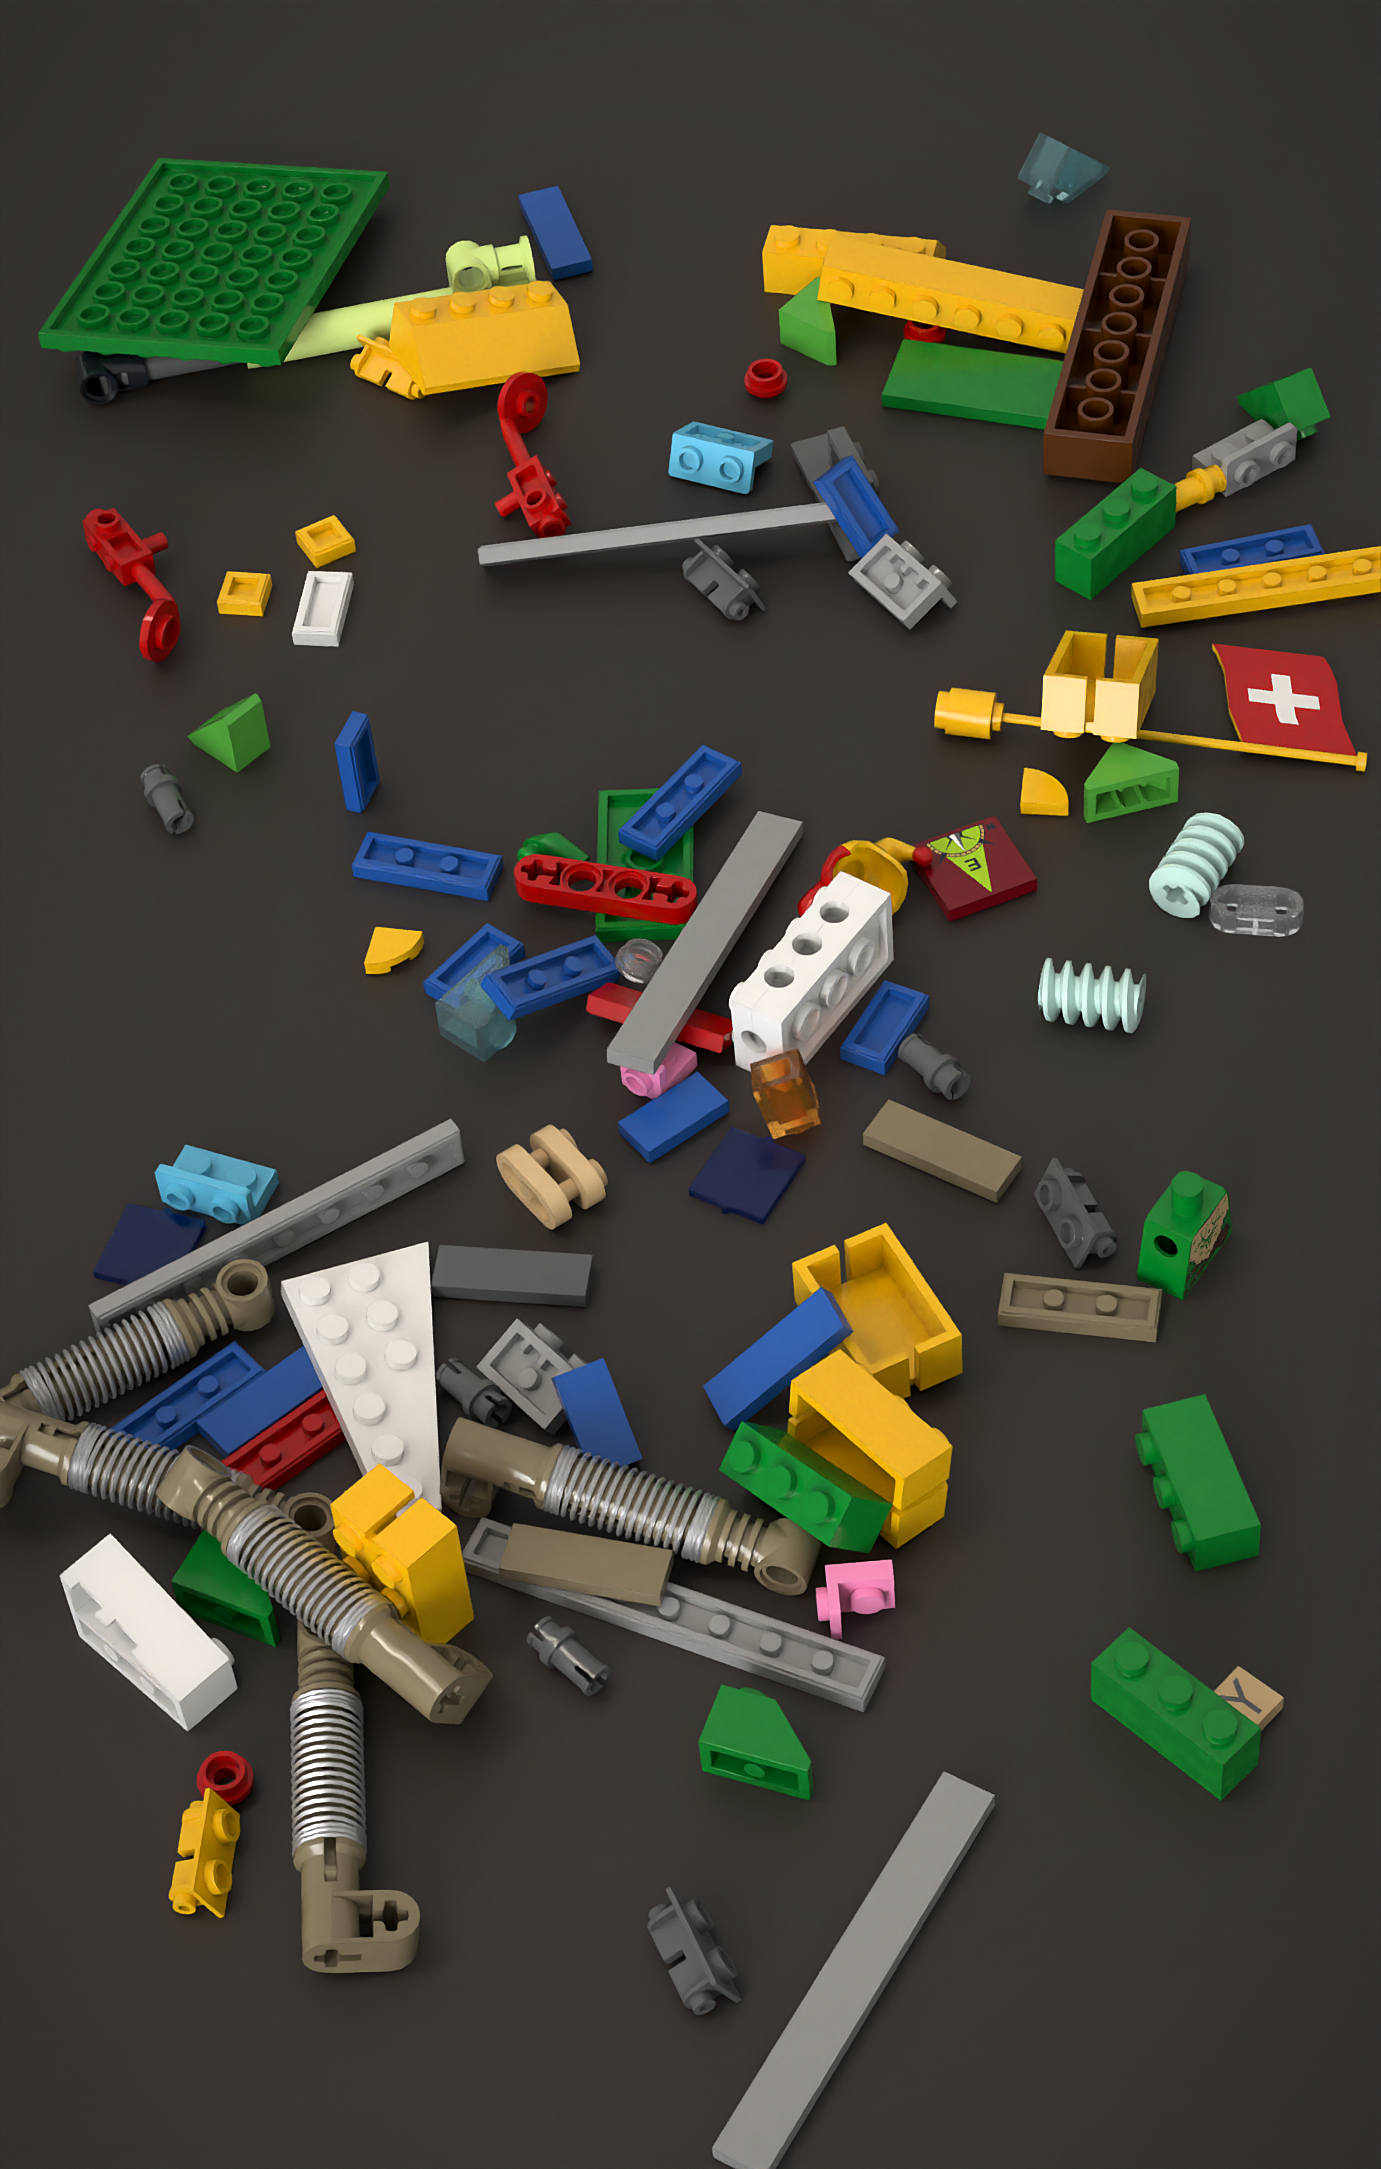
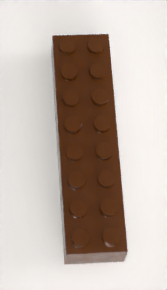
(1117, 347)

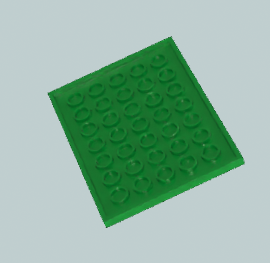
(216, 262)

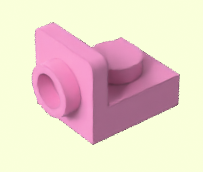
(673, 1070)
(856, 1588)

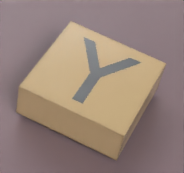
(1250, 1697)

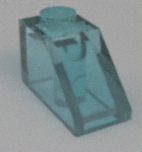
(1059, 171)
(471, 1017)

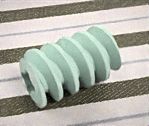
(1195, 864)
(1091, 996)

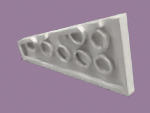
(375, 1359)

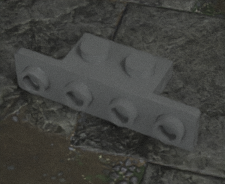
(820, 454)

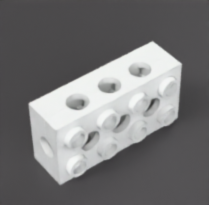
(814, 973)

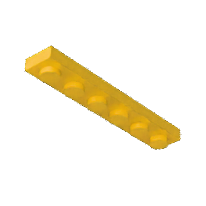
(1257, 587)

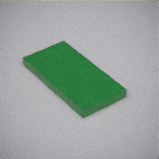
(972, 383)
(614, 810)

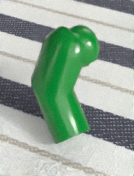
(553, 845)

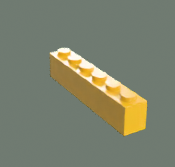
(949, 294)

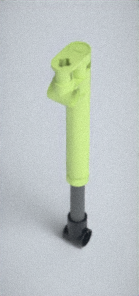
(326, 330)

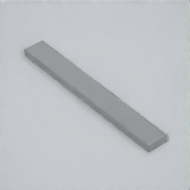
(655, 534)
(704, 943)
(292, 1223)
(709, 1629)
(854, 1976)

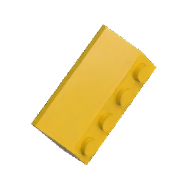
(797, 254)
(483, 336)

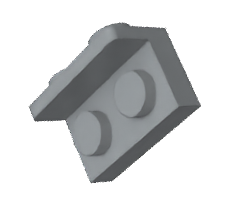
(1250, 454)
(900, 581)
(523, 1369)

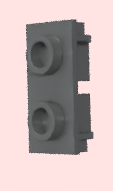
(734, 590)
(1066, 1204)
(707, 1968)

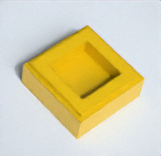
(325, 541)
(244, 593)

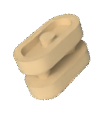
(552, 1176)

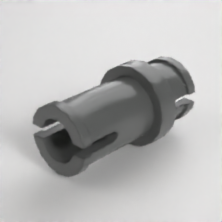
(164, 793)
(939, 1070)
(477, 1396)
(562, 1650)

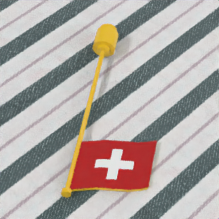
(1274, 698)

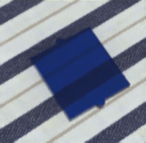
(747, 1175)
(146, 1242)

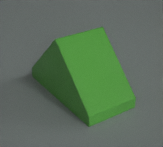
(809, 325)
(235, 733)
(1129, 782)

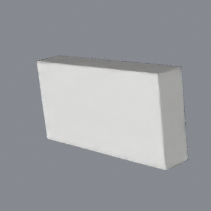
(323, 608)

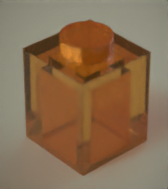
(785, 1093)

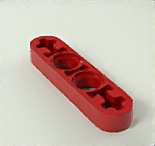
(608, 883)

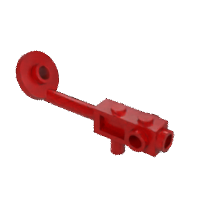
(520, 411)
(133, 562)

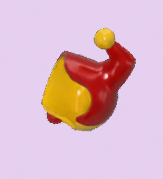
(872, 863)

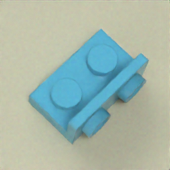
(717, 456)
(216, 1185)

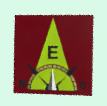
(975, 869)

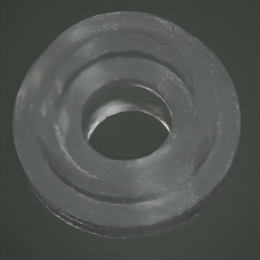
(639, 960)

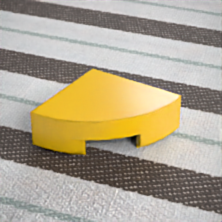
(1042, 794)
(391, 947)

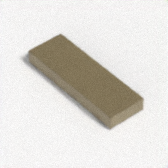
(942, 1151)
(1080, 1307)
(586, 1564)

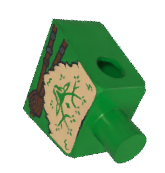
(1194, 1218)

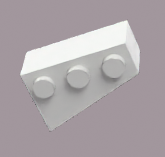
(147, 1634)

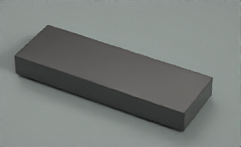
(512, 1275)

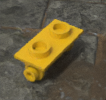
(377, 362)
(211, 1836)

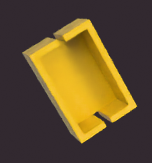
(1081, 697)
(890, 1307)
(873, 1439)
(405, 1558)

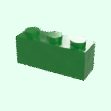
(1115, 533)
(1198, 1483)
(805, 1487)
(1175, 1713)

